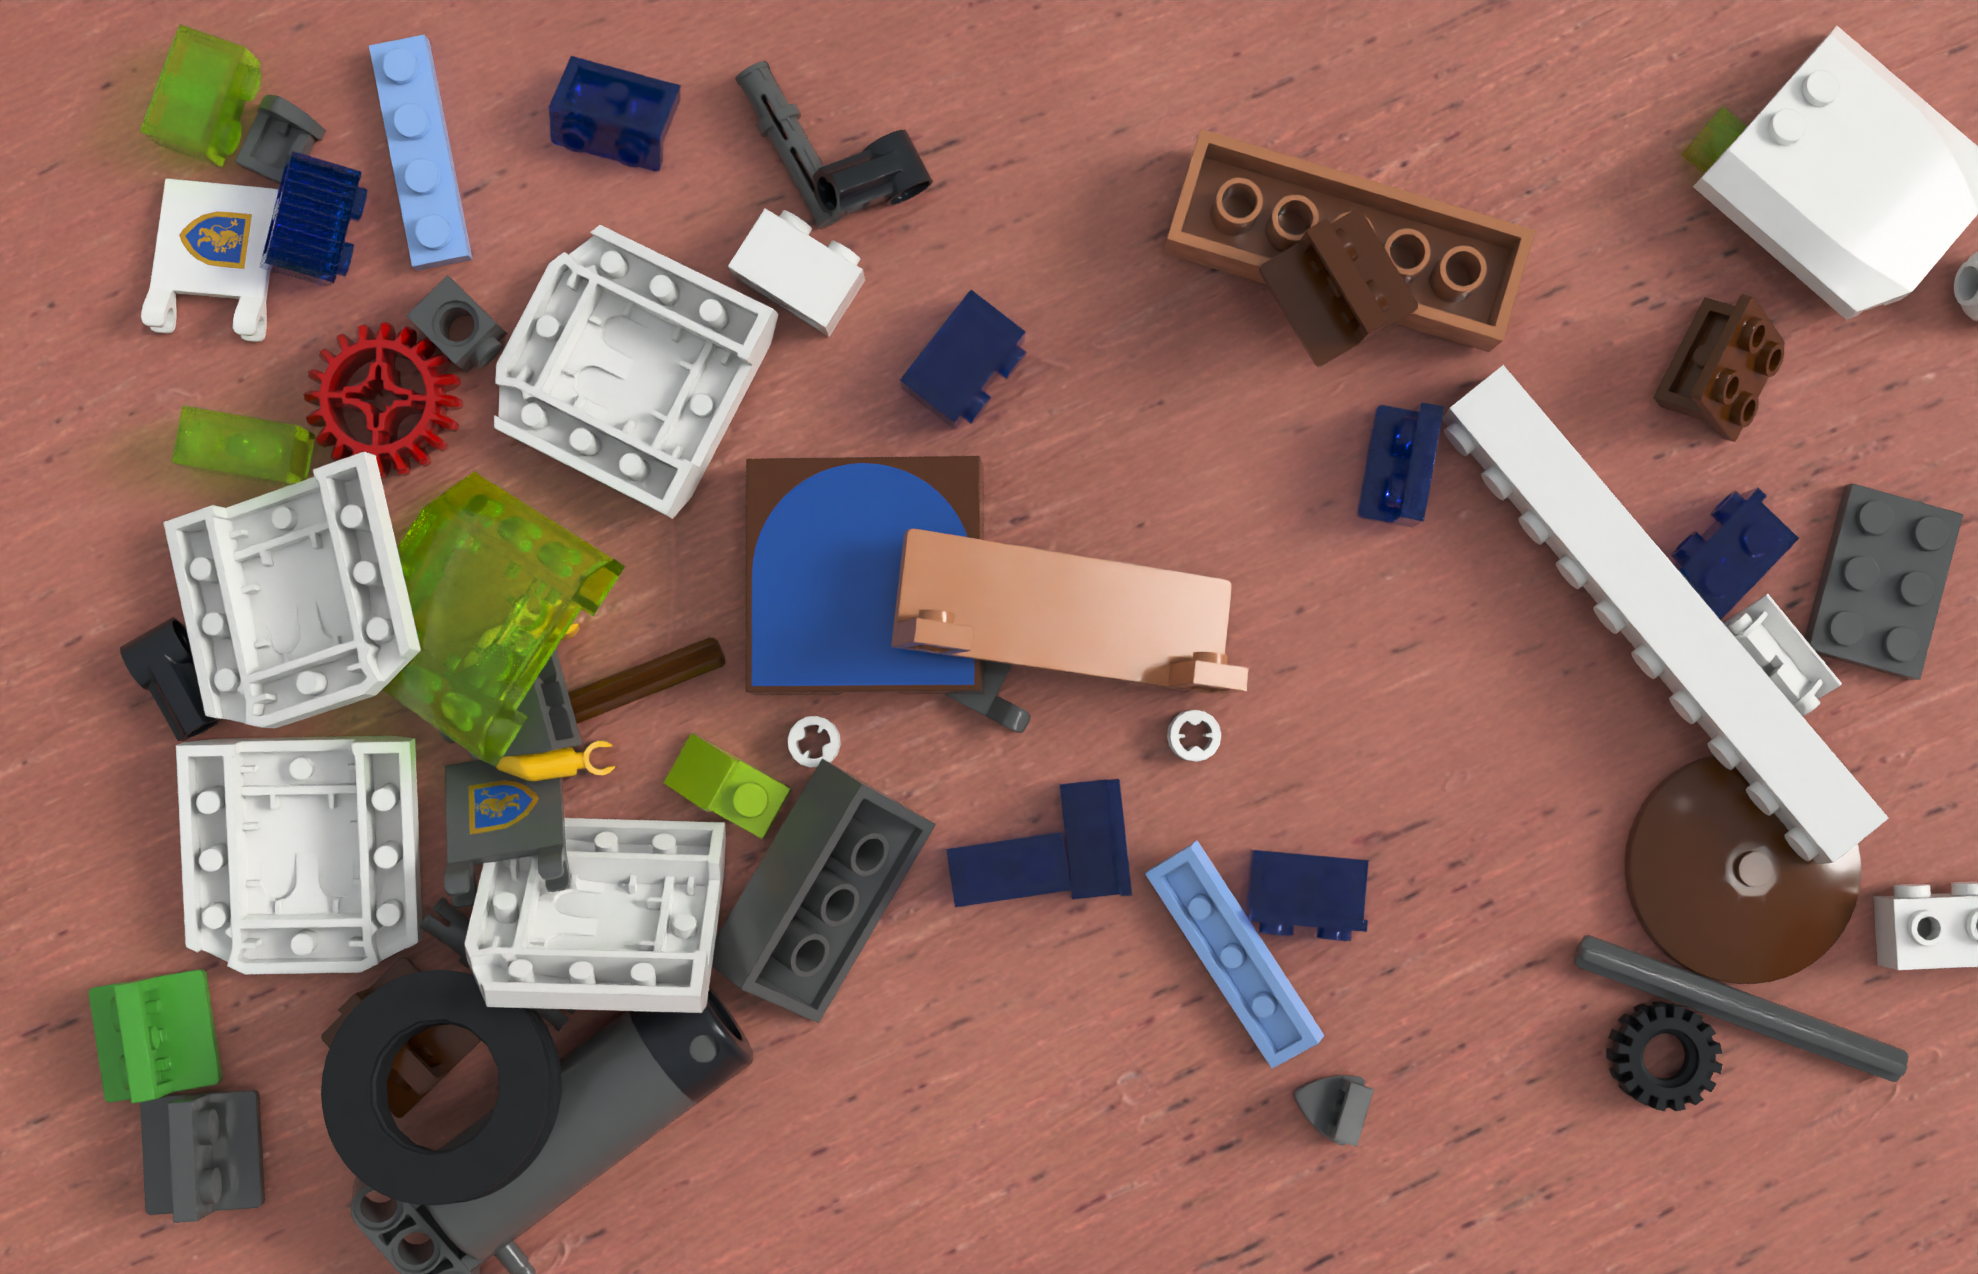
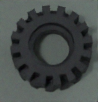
(1697, 1066)

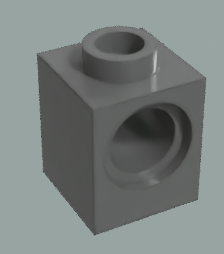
(438, 312)

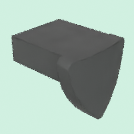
(275, 134)
(1335, 1106)

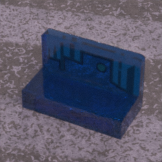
(1095, 838)

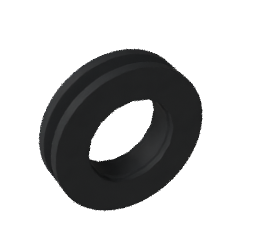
(357, 1095)

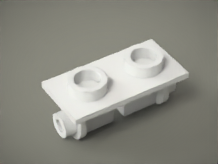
(1783, 654)

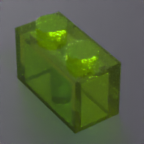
(202, 96)
(242, 447)

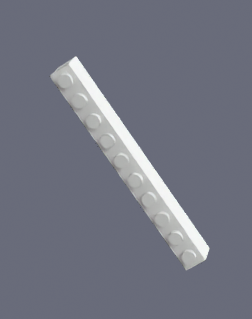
(1663, 619)

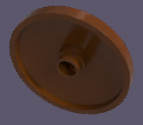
(1726, 886)

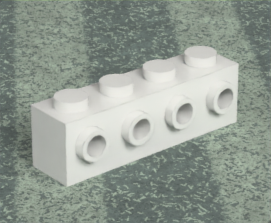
(1927, 928)

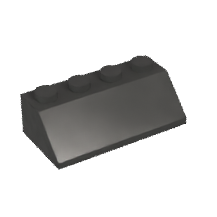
(819, 892)

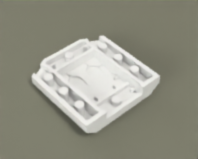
(1848, 179)
(630, 368)
(294, 597)
(306, 824)
(624, 933)

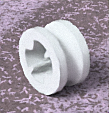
(798, 733)
(1194, 753)

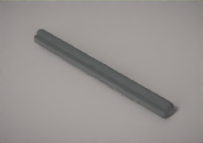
(1741, 1008)

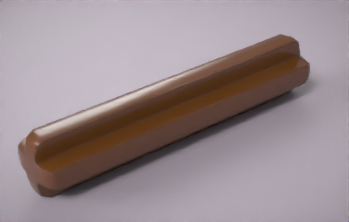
(646, 679)

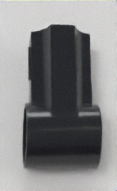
(882, 172)
(165, 666)

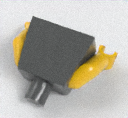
(547, 737)

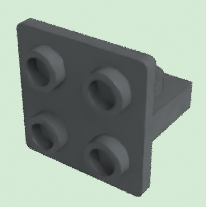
(202, 1153)

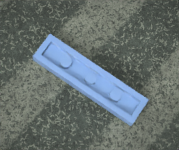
(420, 152)
(1234, 954)

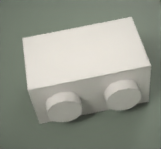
(798, 270)

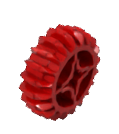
(382, 375)

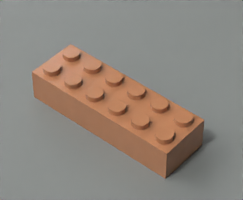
(1254, 203)

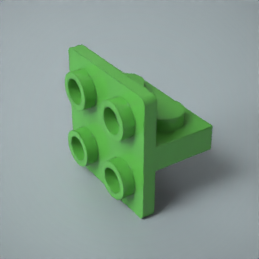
(155, 1036)

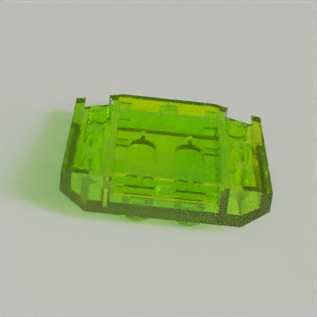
(489, 607)

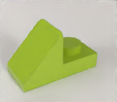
(727, 786)

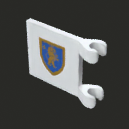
(212, 248)

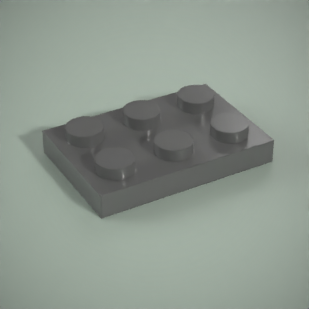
(1882, 581)

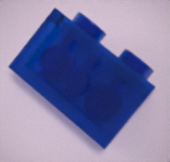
(612, 113)
(1400, 464)
(1733, 550)
(1307, 892)

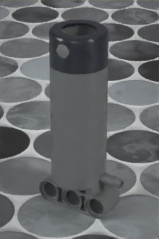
(613, 1099)

